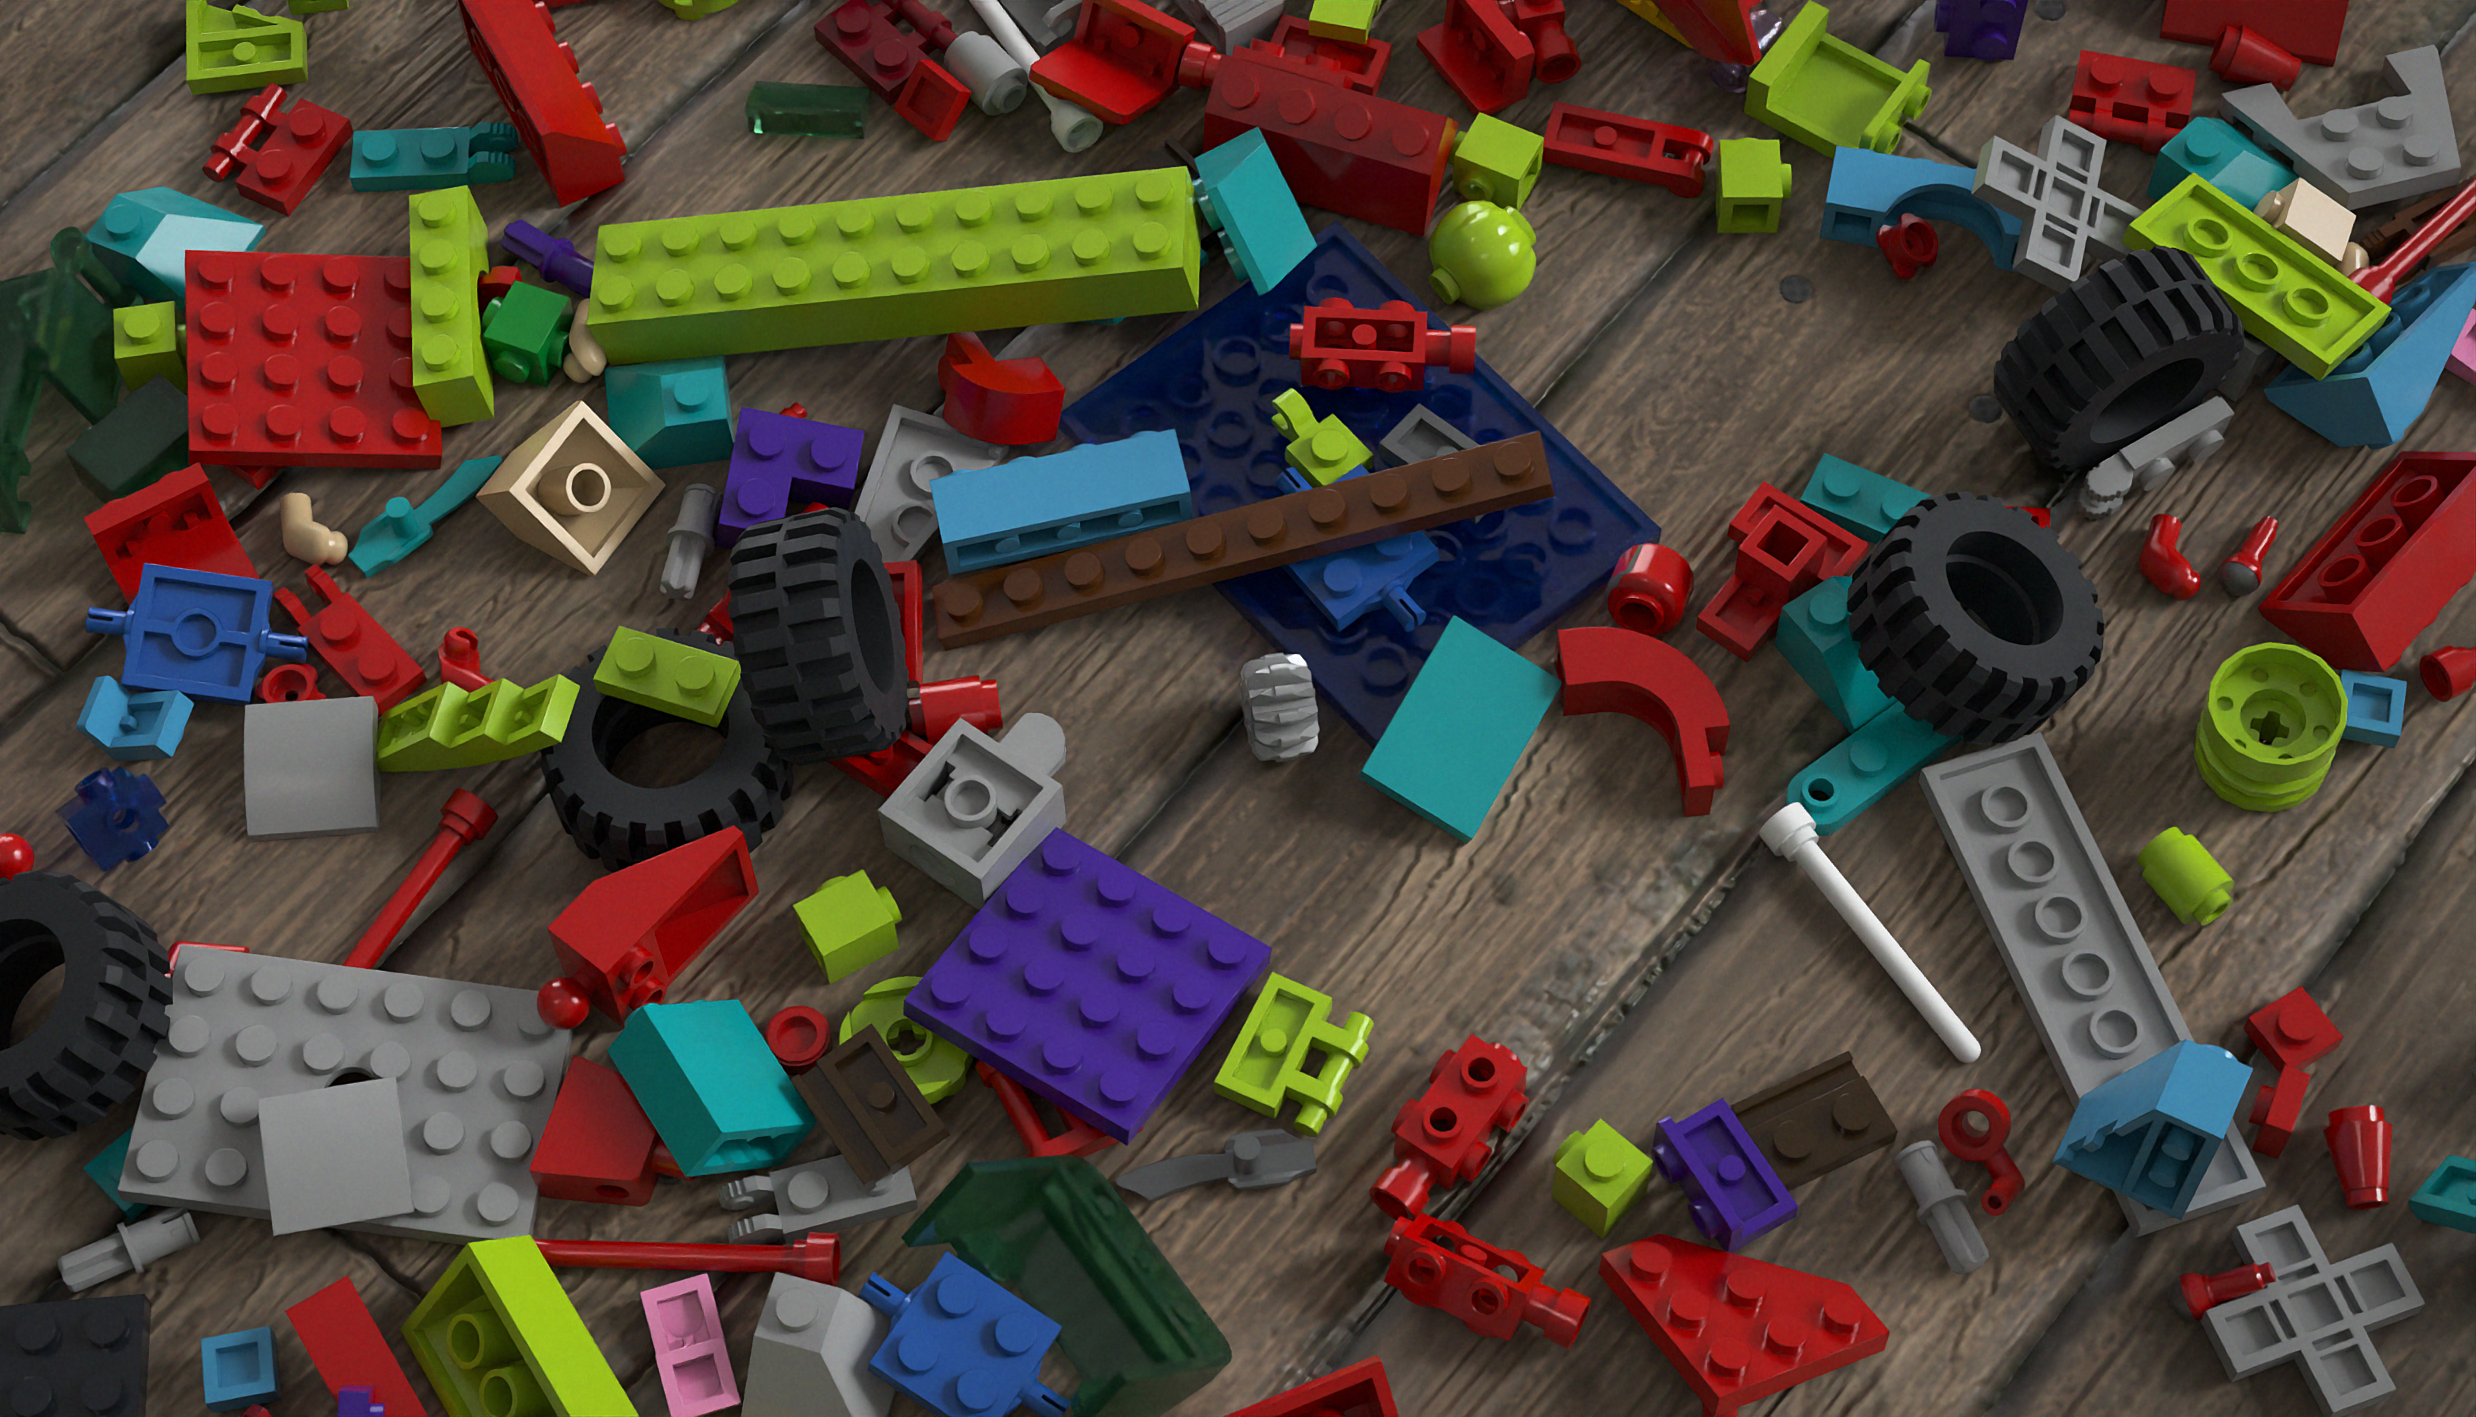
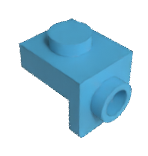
(133, 724)

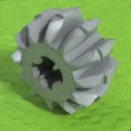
(1279, 707)

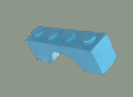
(1877, 188)

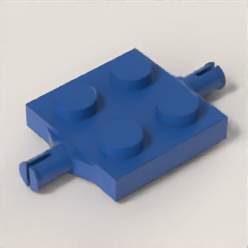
(1364, 576)
(197, 634)
(963, 1345)

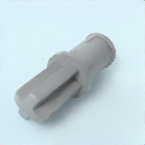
(690, 541)
(1942, 1207)
(129, 1248)

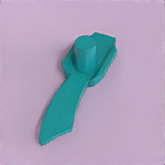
(404, 529)

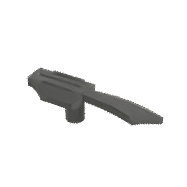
(1249, 1163)

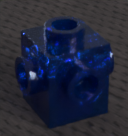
(92, 813)

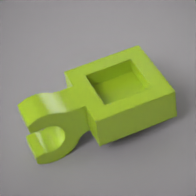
(1317, 450)

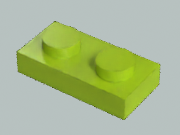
(667, 676)

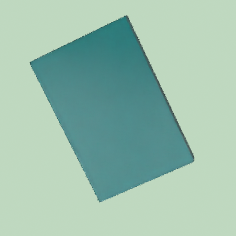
(1460, 729)

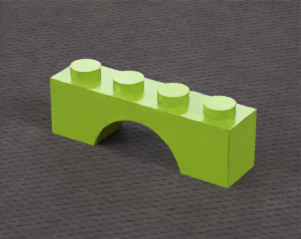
(447, 337)

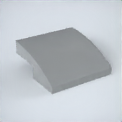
(311, 768)
(335, 1155)

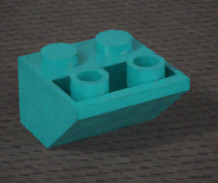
(1253, 202)

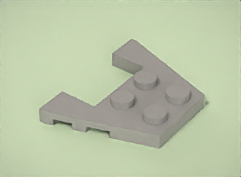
(2366, 150)

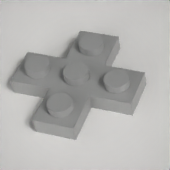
(2056, 201)
(2313, 1313)

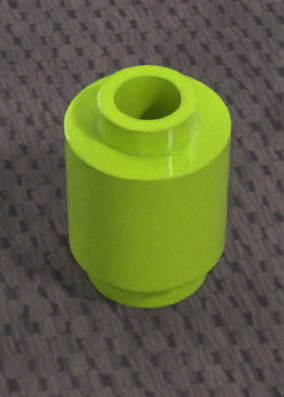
(2186, 877)

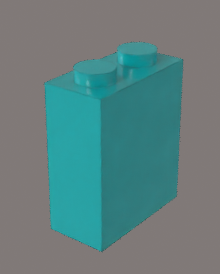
(711, 1086)

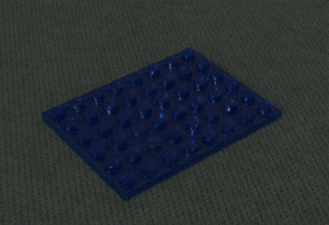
(1499, 575)

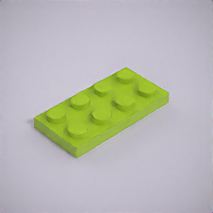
(2265, 276)

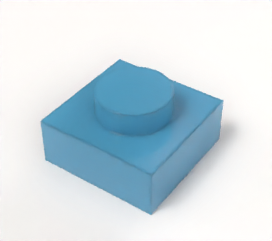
(2373, 708)
(240, 1369)

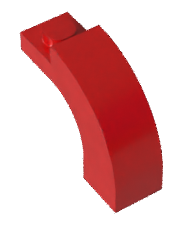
(1657, 684)

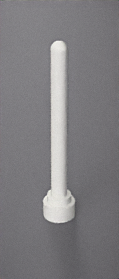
(1071, 124)
(1793, 835)

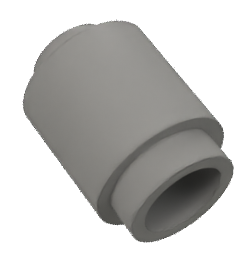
(988, 72)

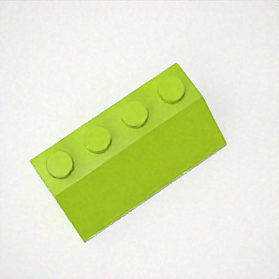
(509, 1341)

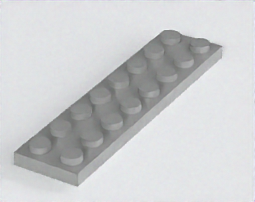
(2069, 939)

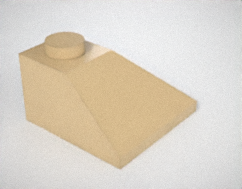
(572, 489)

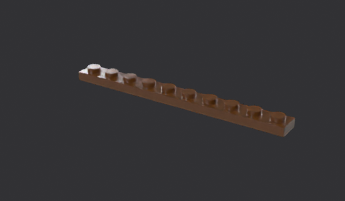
(1243, 540)

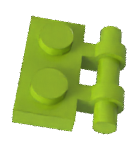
(1274, 1046)

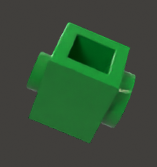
(528, 333)

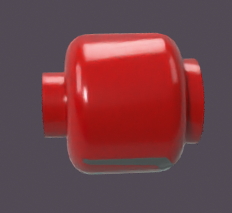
(1649, 589)

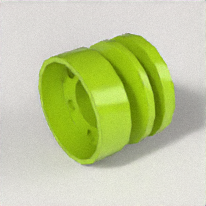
(2277, 697)

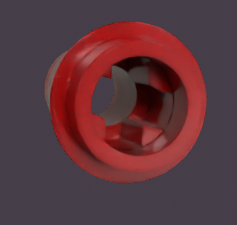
(2252, 60)
(2361, 1154)

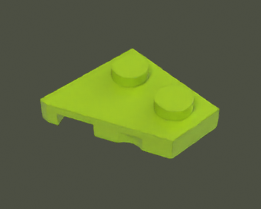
(241, 49)

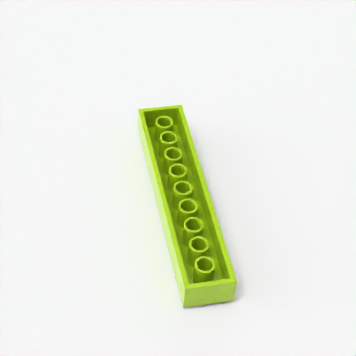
(897, 266)

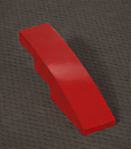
(351, 1348)

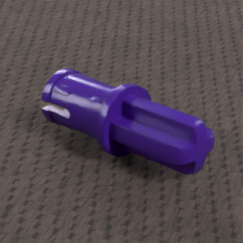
(550, 256)

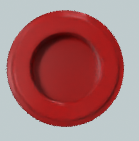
(798, 1038)

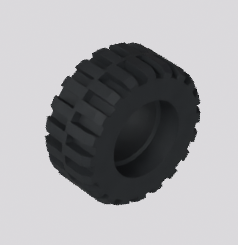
(2117, 357)
(818, 636)
(1942, 659)
(638, 823)
(105, 1012)

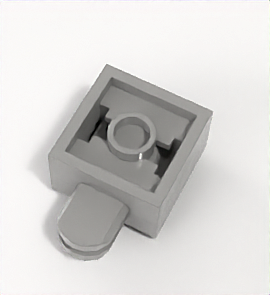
(979, 805)

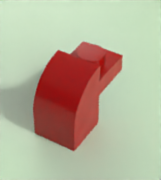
(998, 399)
(1770, 571)

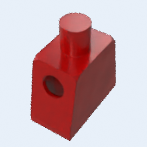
(600, 1142)

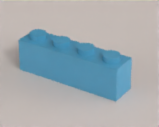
(1061, 500)

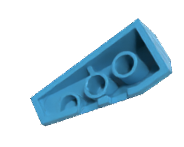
(2392, 373)

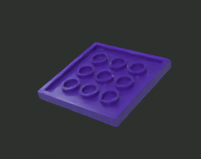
(1088, 984)

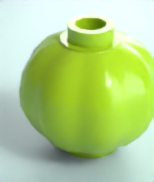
(1482, 255)

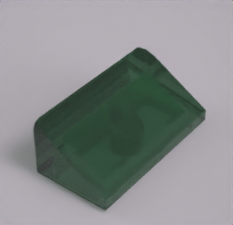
(808, 109)

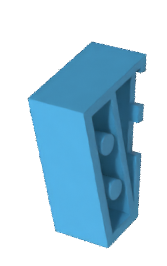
(2156, 1125)

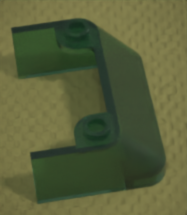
(1088, 1268)

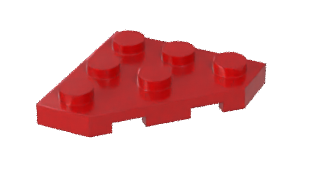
(1738, 1321)

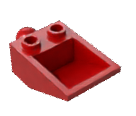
(644, 928)

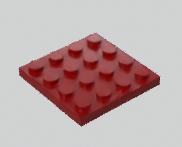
(303, 362)

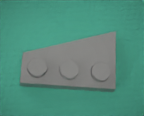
(897, 490)

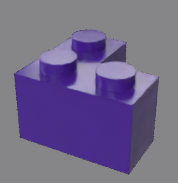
(783, 461)

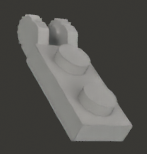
(2153, 458)
(814, 1198)

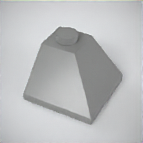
(816, 1354)

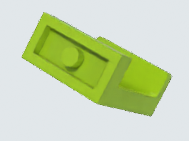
(1833, 91)

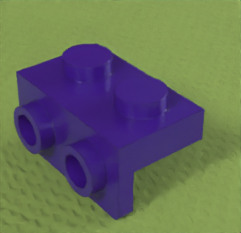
(1980, 27)
(1722, 1175)

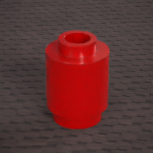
(953, 699)

